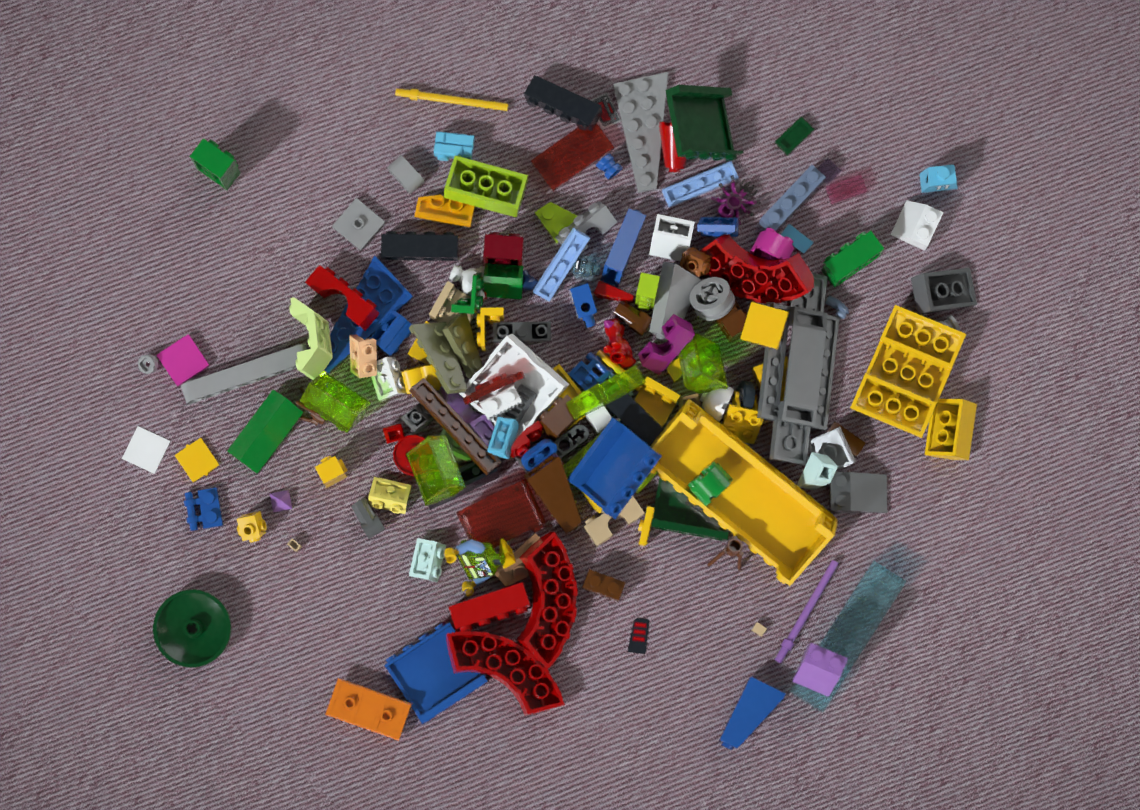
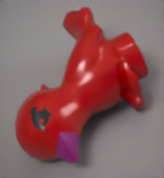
(618, 347)

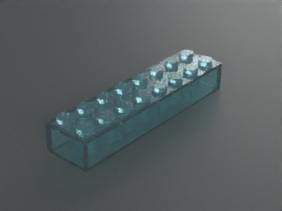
(855, 625)

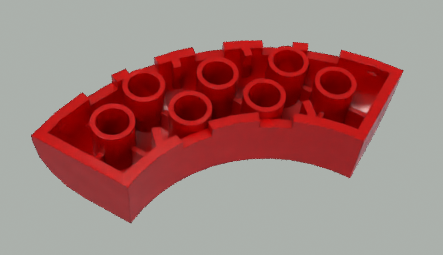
(758, 277)
(553, 599)
(509, 665)

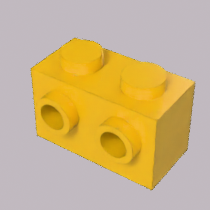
(331, 470)

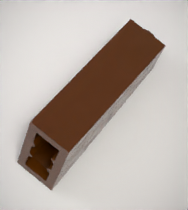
(552, 487)

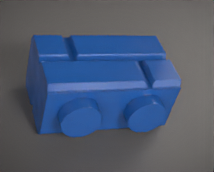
(392, 333)

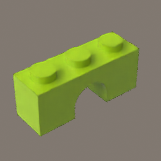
(647, 291)

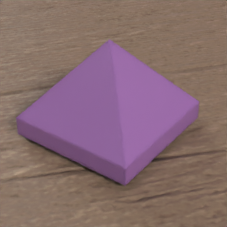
(281, 501)

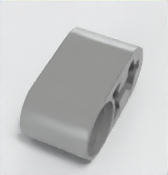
(405, 174)

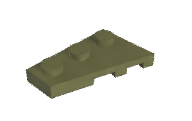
(463, 343)

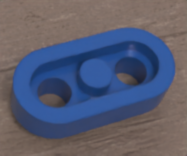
(538, 453)

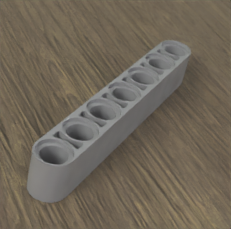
(241, 374)

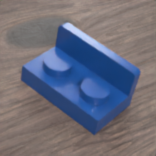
(718, 226)

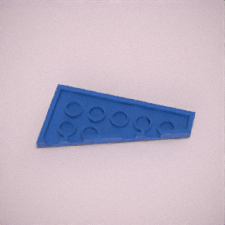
(383, 290)

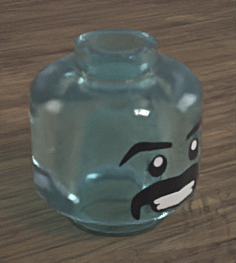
(585, 268)

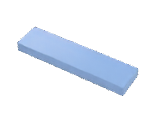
(699, 184)
(561, 264)

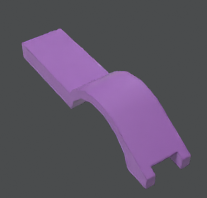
(475, 421)

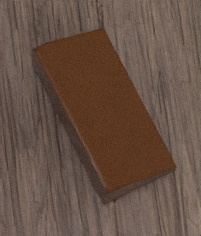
(853, 441)

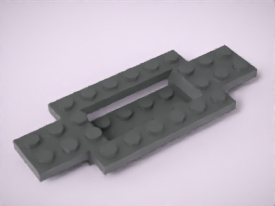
(807, 378)

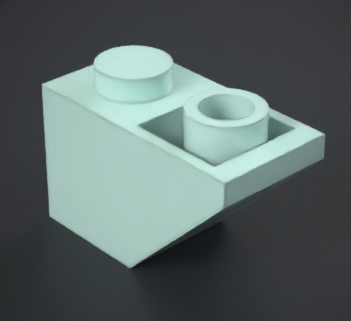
(817, 472)

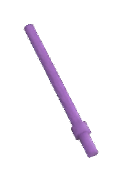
(788, 644)

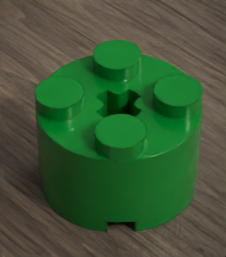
(711, 483)

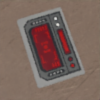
(609, 116)

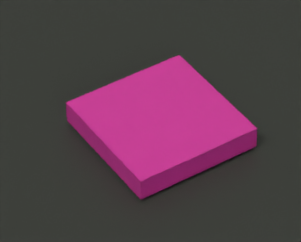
(183, 360)

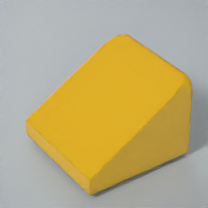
(508, 552)

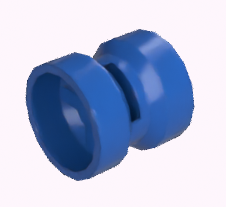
(609, 166)

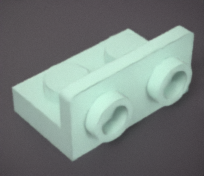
(427, 560)

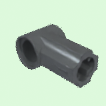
(369, 521)

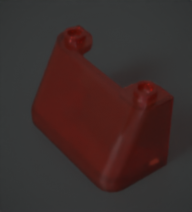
(502, 515)

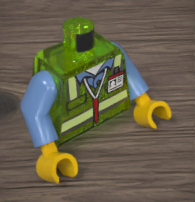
(477, 561)

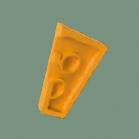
(444, 210)

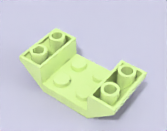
(314, 360)

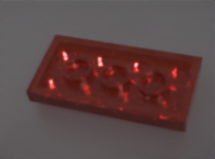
(571, 156)

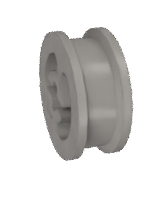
(715, 295)

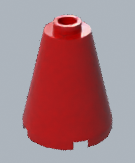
(669, 149)

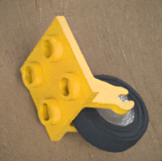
(742, 413)

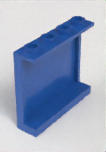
(614, 468)
(427, 675)

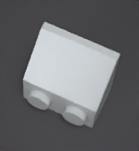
(917, 224)

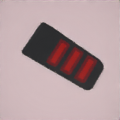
(639, 636)

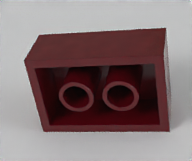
(503, 249)

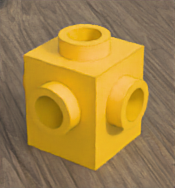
(251, 526)

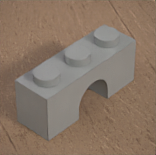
(596, 216)

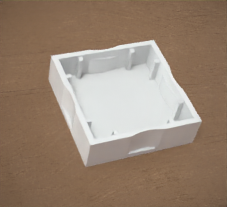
(510, 358)

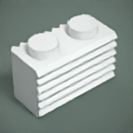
(500, 403)

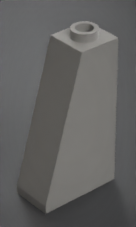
(671, 296)

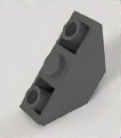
(526, 332)
(418, 418)

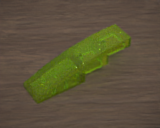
(606, 392)

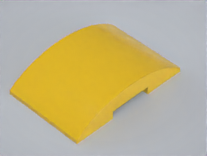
(908, 371)

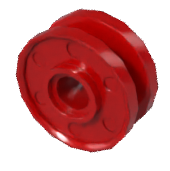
(401, 449)

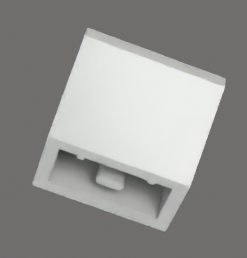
(671, 237)

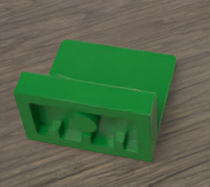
(503, 281)
(472, 304)

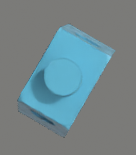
(939, 178)

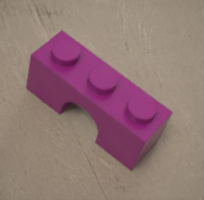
(658, 357)

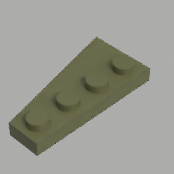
(440, 355)

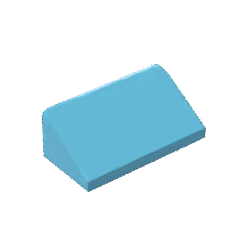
(503, 437)

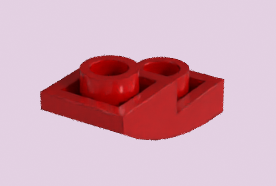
(522, 443)

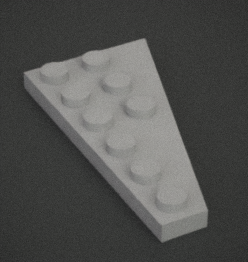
(641, 109)

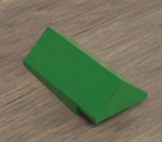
(265, 431)

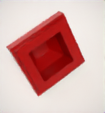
(393, 433)

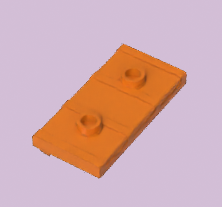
(368, 709)

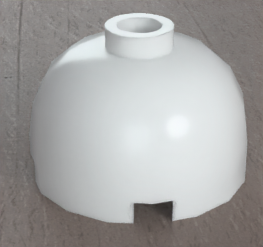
(716, 402)

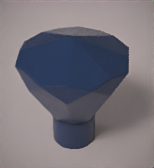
(528, 282)

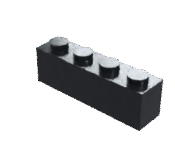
(563, 103)
(419, 247)
(635, 418)
(473, 478)

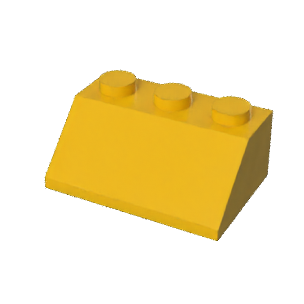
(951, 429)

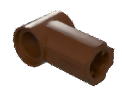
(637, 320)

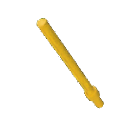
(415, 94)

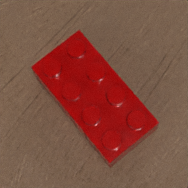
(489, 607)

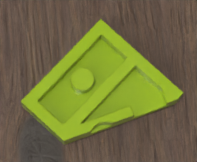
(554, 218)

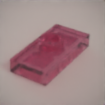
(846, 189)

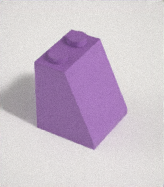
(819, 669)

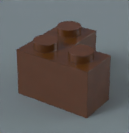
(732, 323)

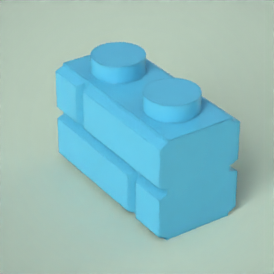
(452, 144)

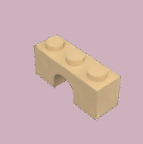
(598, 527)

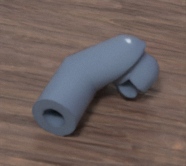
(838, 305)

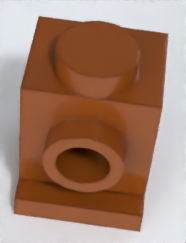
(695, 262)

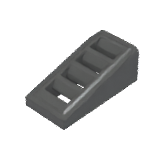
(523, 410)

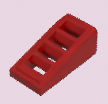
(610, 292)

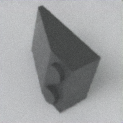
(943, 291)
(858, 493)

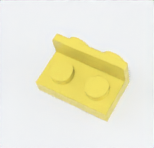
(389, 495)

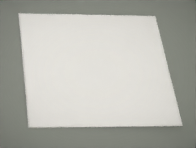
(146, 449)

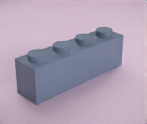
(792, 199)

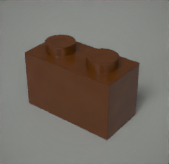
(557, 419)
(603, 585)

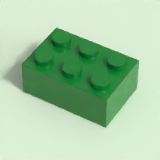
(215, 164)
(852, 258)

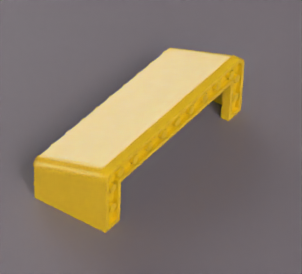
(759, 503)

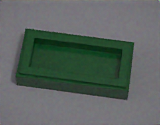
(794, 136)

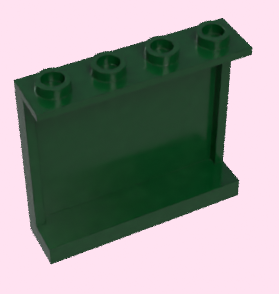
(701, 122)
(675, 516)

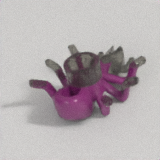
(735, 200)

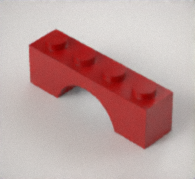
(358, 310)

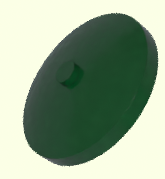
(192, 628)

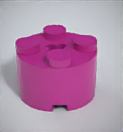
(772, 245)

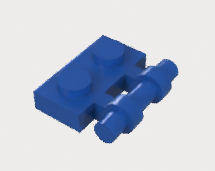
(585, 377)
(209, 507)

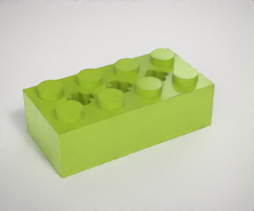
(483, 175)

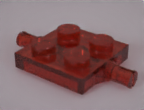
(498, 382)

